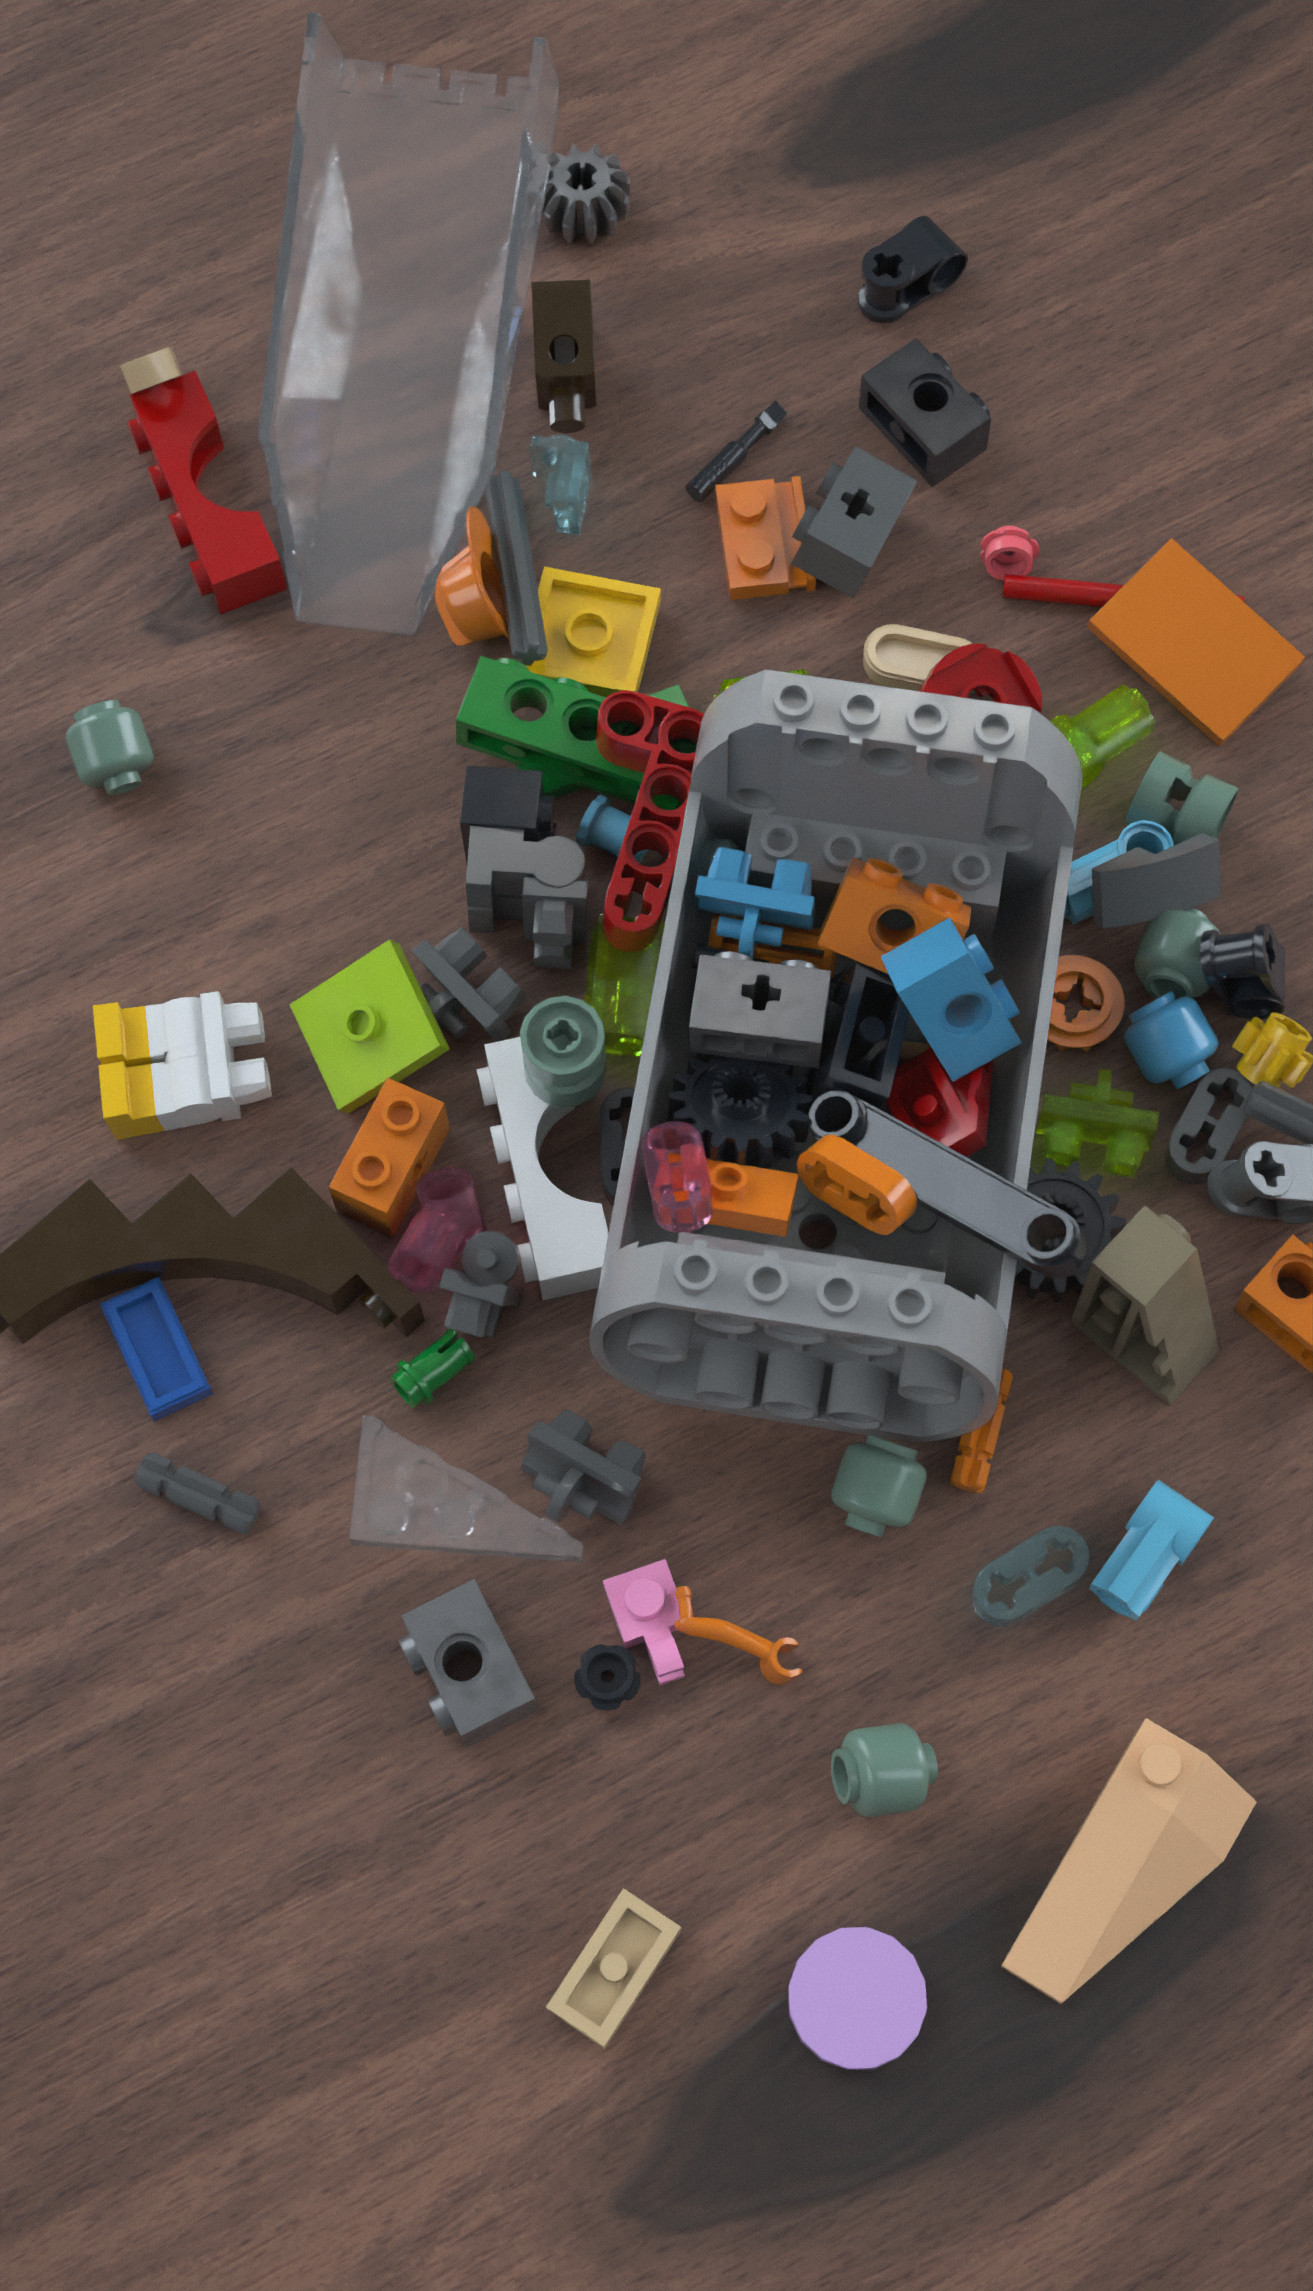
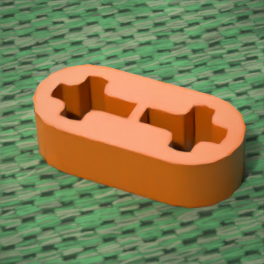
(857, 1184)

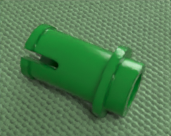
(431, 1368)

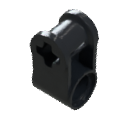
(908, 270)
(1246, 971)

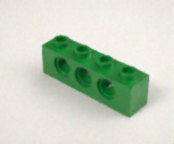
(547, 744)

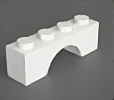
(562, 1231)

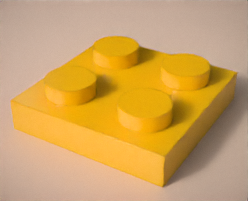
(596, 630)

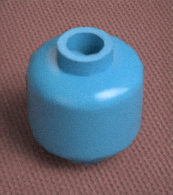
(1170, 1040)

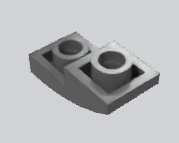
(1146, 884)

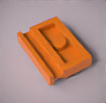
(758, 539)

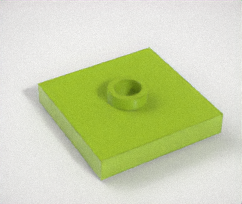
(369, 1026)

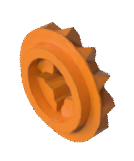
(1099, 992)

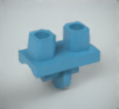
(729, 894)

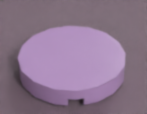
(857, 1998)

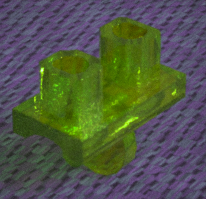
(1098, 1117)

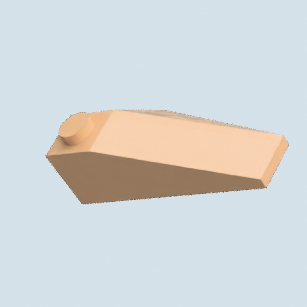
(1141, 1849)

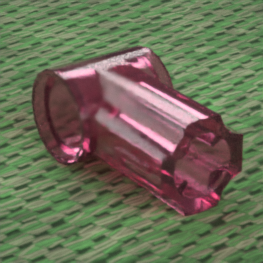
(439, 1230)

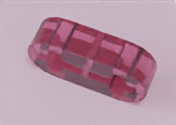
(688, 1175)

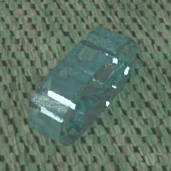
(1021, 1562)

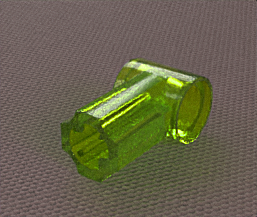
(1106, 729)

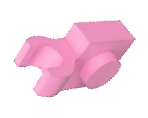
(646, 1613)

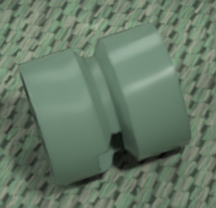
(1205, 804)
(563, 1051)

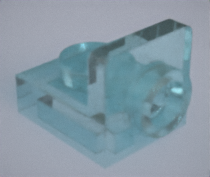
(568, 476)

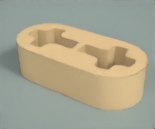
(151, 369)

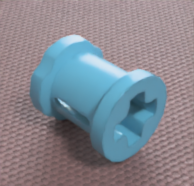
(605, 827)

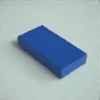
(156, 1349)

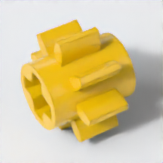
(1274, 1051)

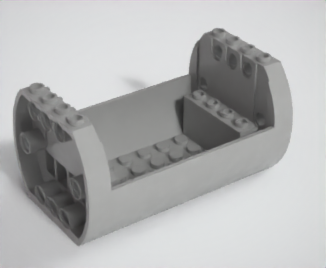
(876, 1328)

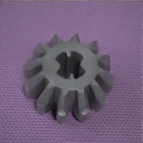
(585, 194)

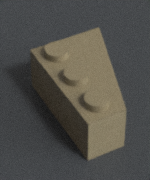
(1150, 1305)

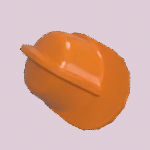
(470, 588)

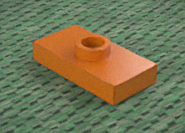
(748, 1196)

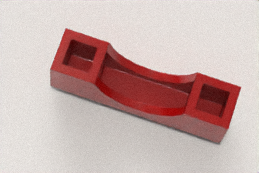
(230, 546)

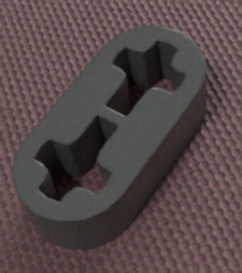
(1196, 1120)

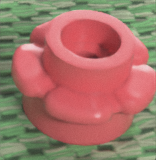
(1008, 552)

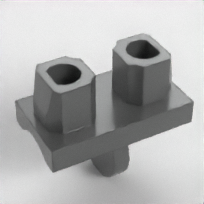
(488, 1004)
(481, 1288)
(579, 1476)

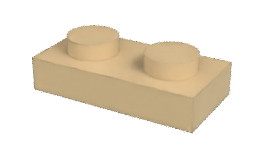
(613, 1968)

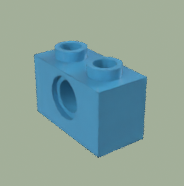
(951, 998)

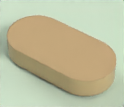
(905, 655)

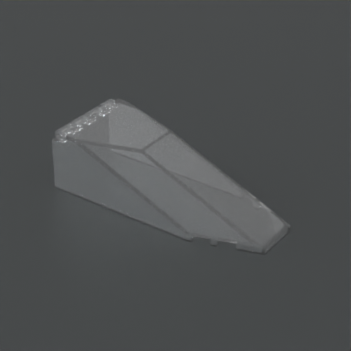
(396, 320)

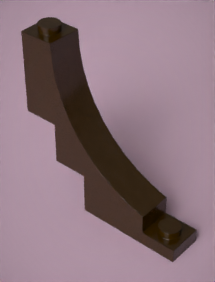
(277, 1241)

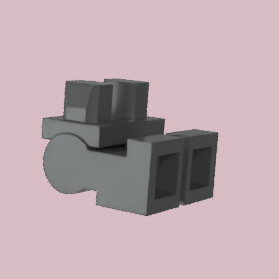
(528, 883)

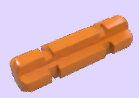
(978, 1446)

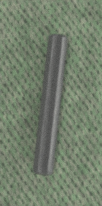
(516, 569)

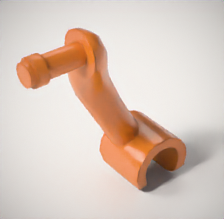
(735, 1636)

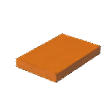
(1196, 642)

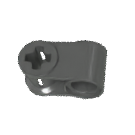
(1266, 1183)

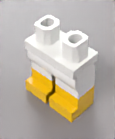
(177, 1063)

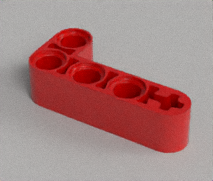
(649, 825)

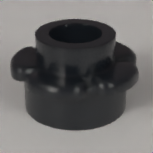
(613, 1659)

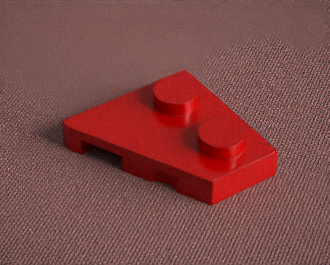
(943, 1108)

